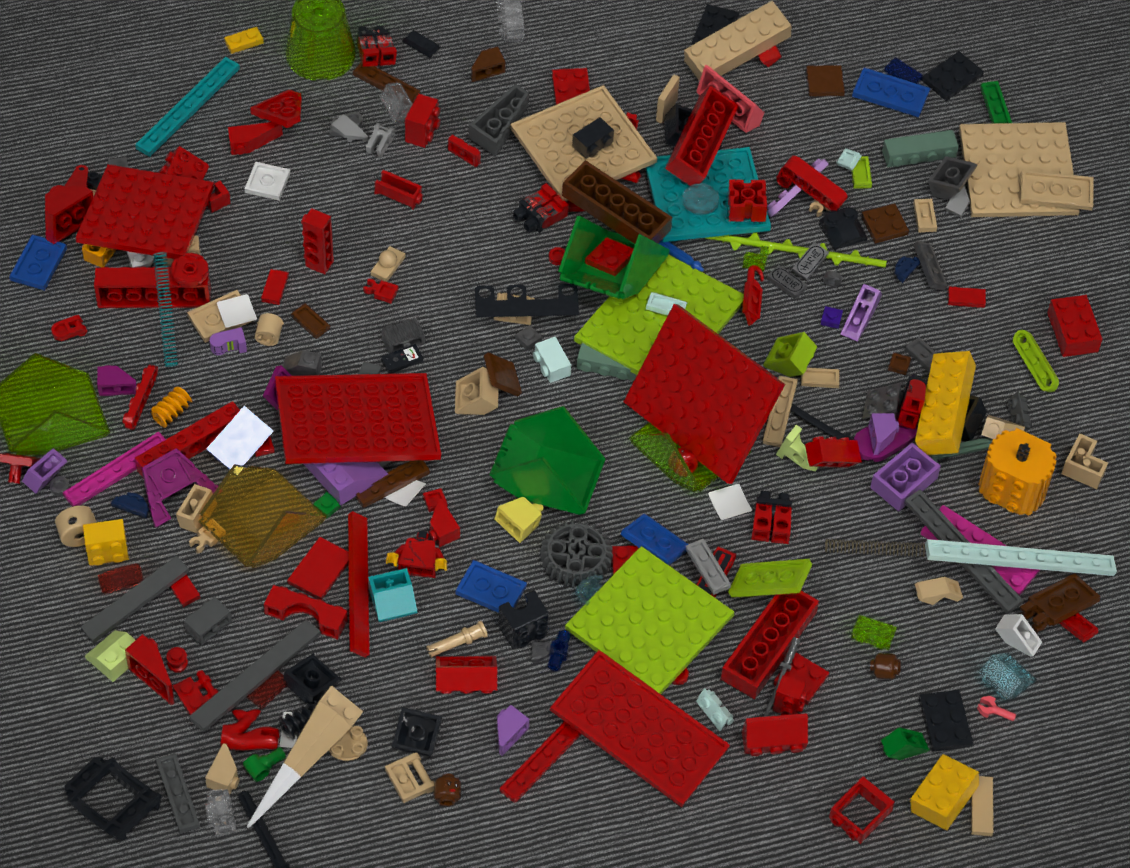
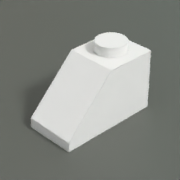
(1018, 634)

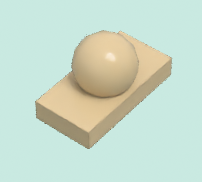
(388, 263)

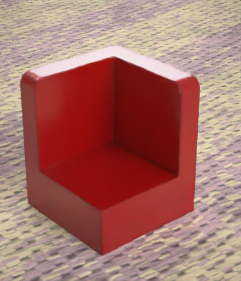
(220, 198)

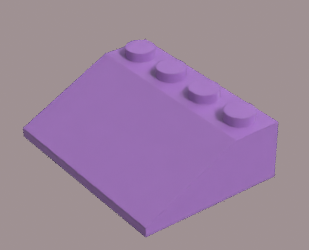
(346, 478)

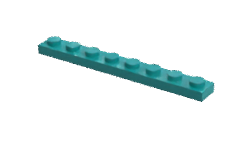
(187, 106)

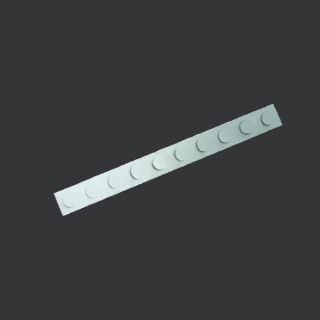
(1020, 557)

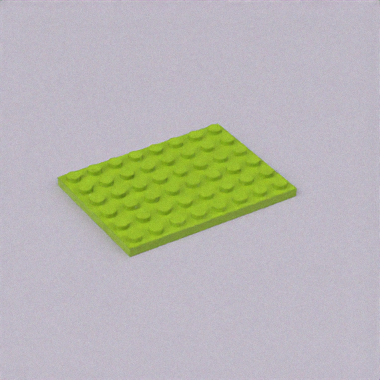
(627, 330)

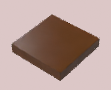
(825, 80)
(502, 374)

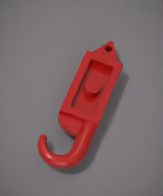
(752, 295)

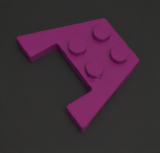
(167, 477)

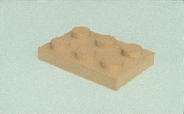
(208, 319)

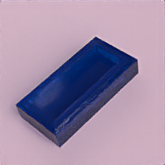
(901, 70)

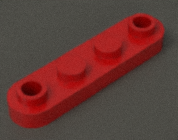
(142, 394)

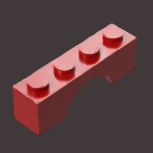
(283, 603)

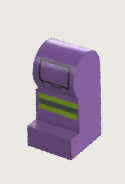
(228, 341)

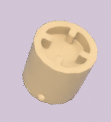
(268, 329)

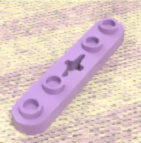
(786, 196)

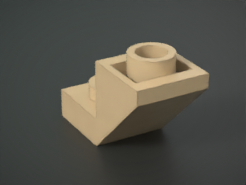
(935, 589)

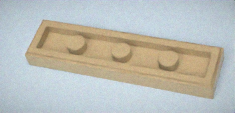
(780, 413)

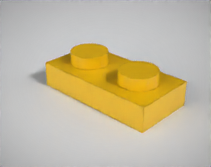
(244, 40)

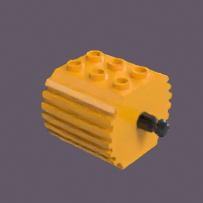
(1017, 471)

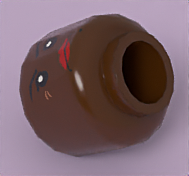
(447, 790)

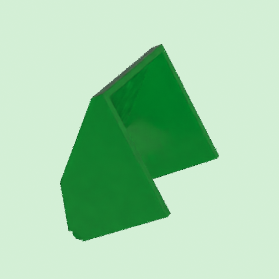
(629, 281)
(549, 461)

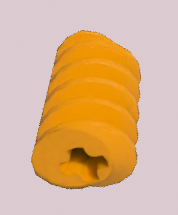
(169, 405)

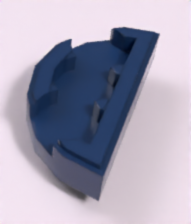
(906, 267)
(131, 503)

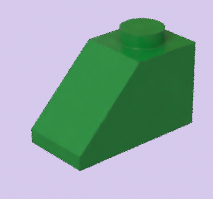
(904, 744)

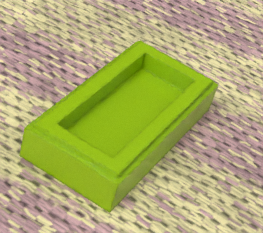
(861, 174)

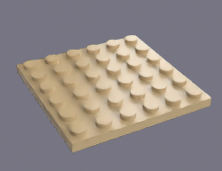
(550, 133)
(1000, 157)

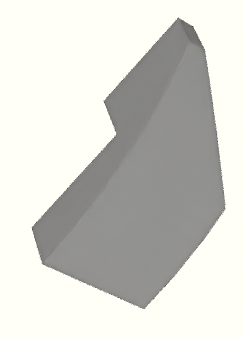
(348, 129)
(958, 203)

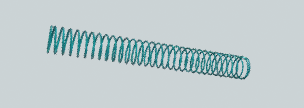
(164, 255)

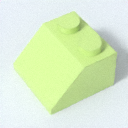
(110, 654)

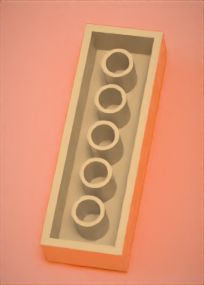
(739, 41)

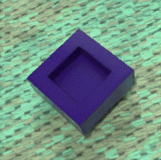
(831, 317)

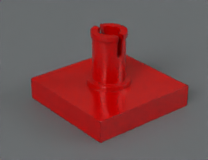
(16, 463)

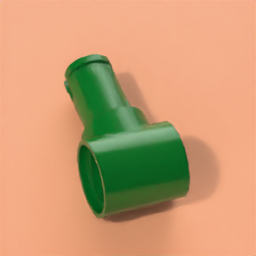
(260, 766)

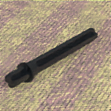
(262, 831)

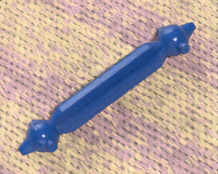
(681, 255)

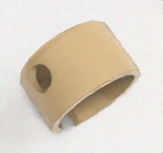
(69, 533)

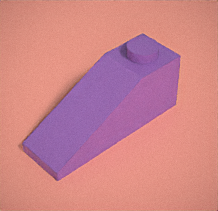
(861, 312)

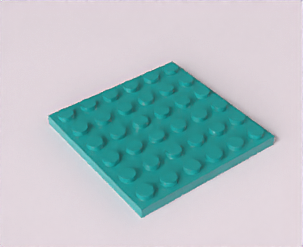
(668, 194)

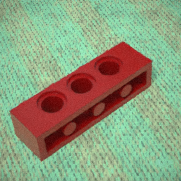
(317, 241)

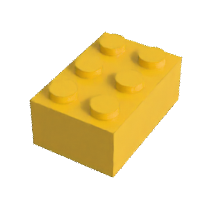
(944, 792)

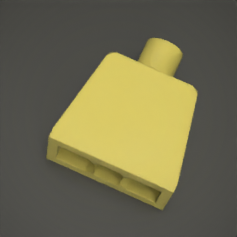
(519, 517)

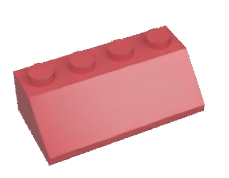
(748, 113)

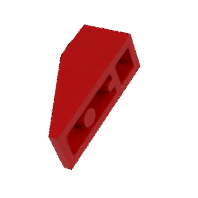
(251, 137)

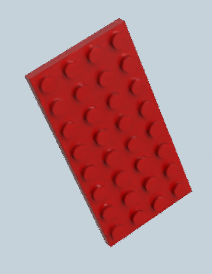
(640, 728)

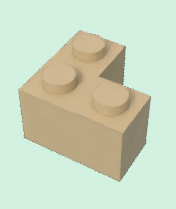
(1082, 465)

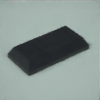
(421, 43)

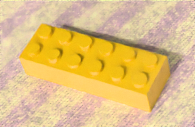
(945, 403)

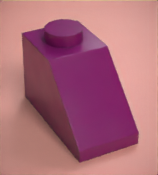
(114, 381)

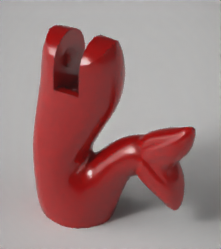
(258, 738)

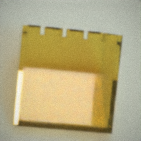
(258, 514)

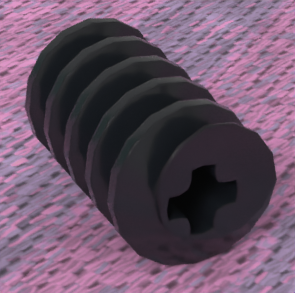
(296, 721)

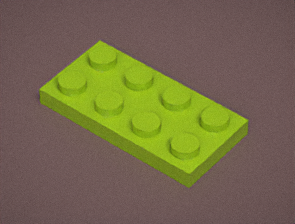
(770, 578)

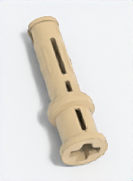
(466, 636)

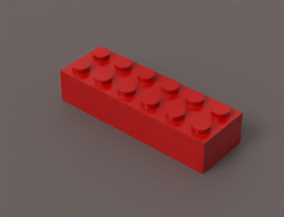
(702, 136)
(137, 289)
(768, 642)

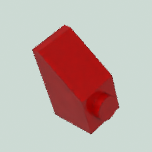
(443, 525)

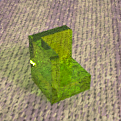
(756, 259)

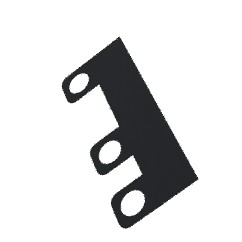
(522, 307)

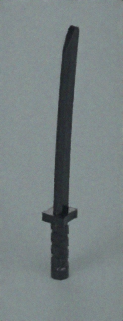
(817, 423)

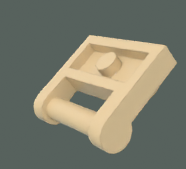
(404, 780)

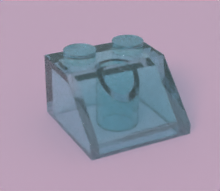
(1006, 676)

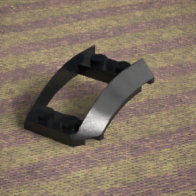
(130, 815)

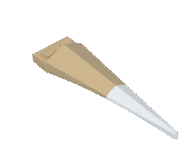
(325, 726)

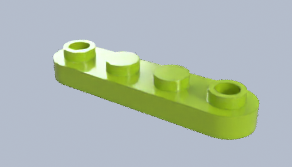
(1035, 361)

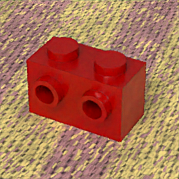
(790, 696)

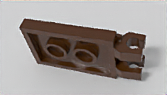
(1059, 602)

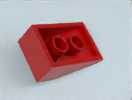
(146, 663)

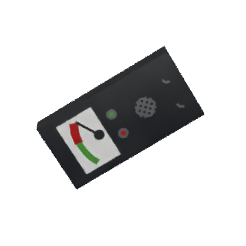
(402, 358)

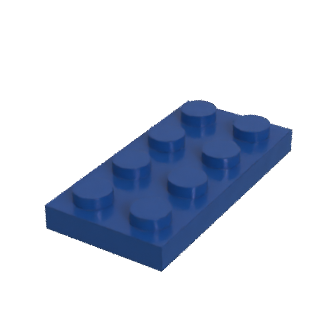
(891, 92)

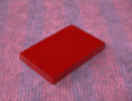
(319, 568)

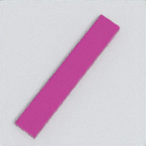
(109, 473)

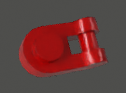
(62, 331)

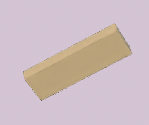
(982, 808)

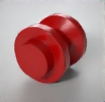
(177, 659)

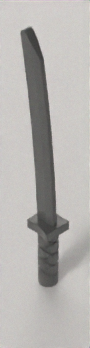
(786, 665)

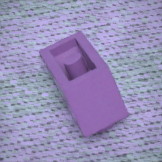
(882, 430)
(44, 470)
(510, 727)

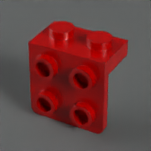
(184, 164)

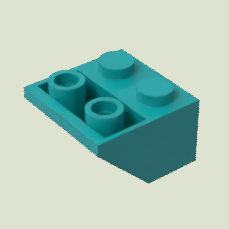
(392, 595)

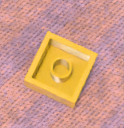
(105, 542)

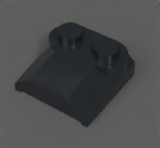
(842, 228)
(310, 679)
(417, 732)

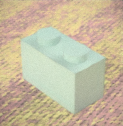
(552, 359)

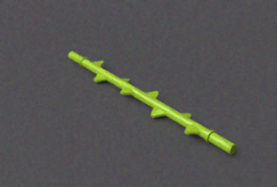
(787, 246)

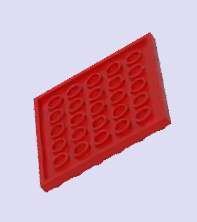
(145, 212)

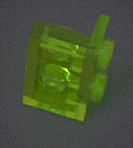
(873, 632)

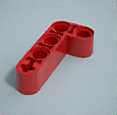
(811, 182)

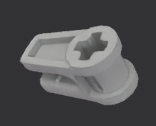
(382, 135)

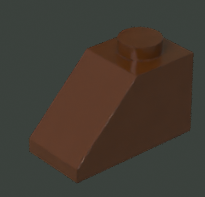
(488, 64)

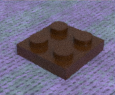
(885, 223)

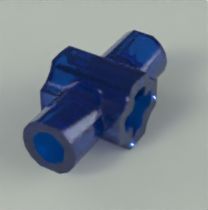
(559, 650)

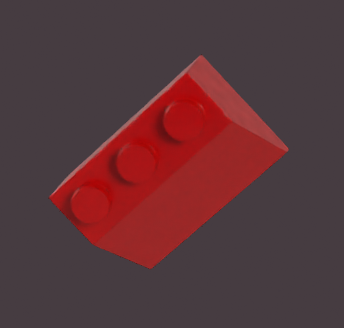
(466, 674)
(775, 734)

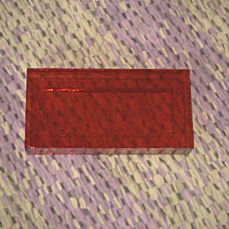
(268, 690)

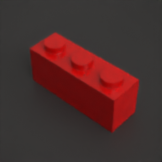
(833, 452)

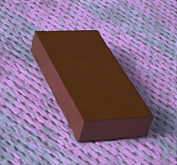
(310, 321)

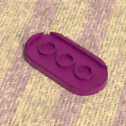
(902, 438)

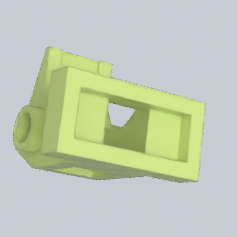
(795, 449)

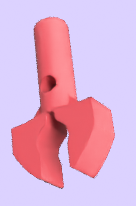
(994, 709)

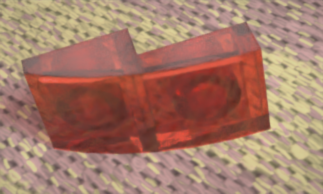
(125, 576)

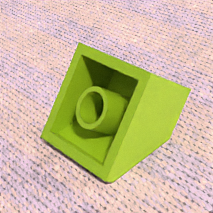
(791, 354)

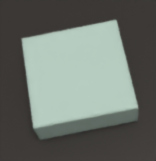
(848, 159)

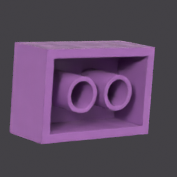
(904, 476)

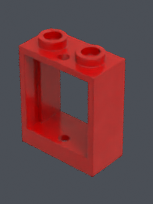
(872, 795)

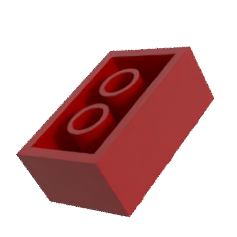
(1074, 325)

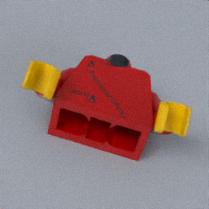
(418, 556)

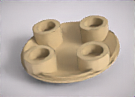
(350, 745)

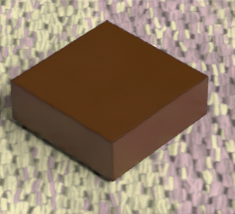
(899, 363)

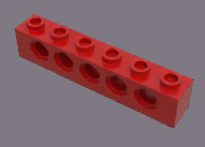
(193, 438)

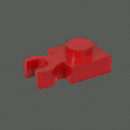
(383, 291)

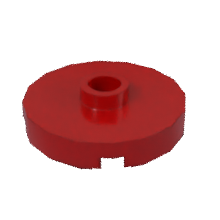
(189, 262)

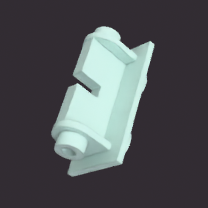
(711, 706)

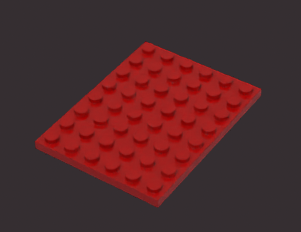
(704, 393)
(356, 418)

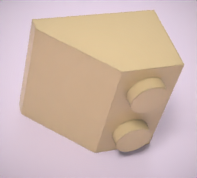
(475, 394)

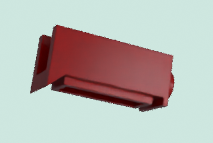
(399, 189)

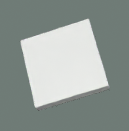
(267, 181)

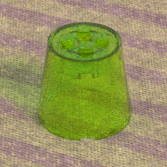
(319, 40)

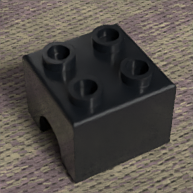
(524, 624)

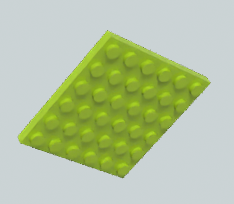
(650, 620)

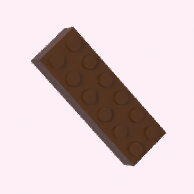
(615, 204)

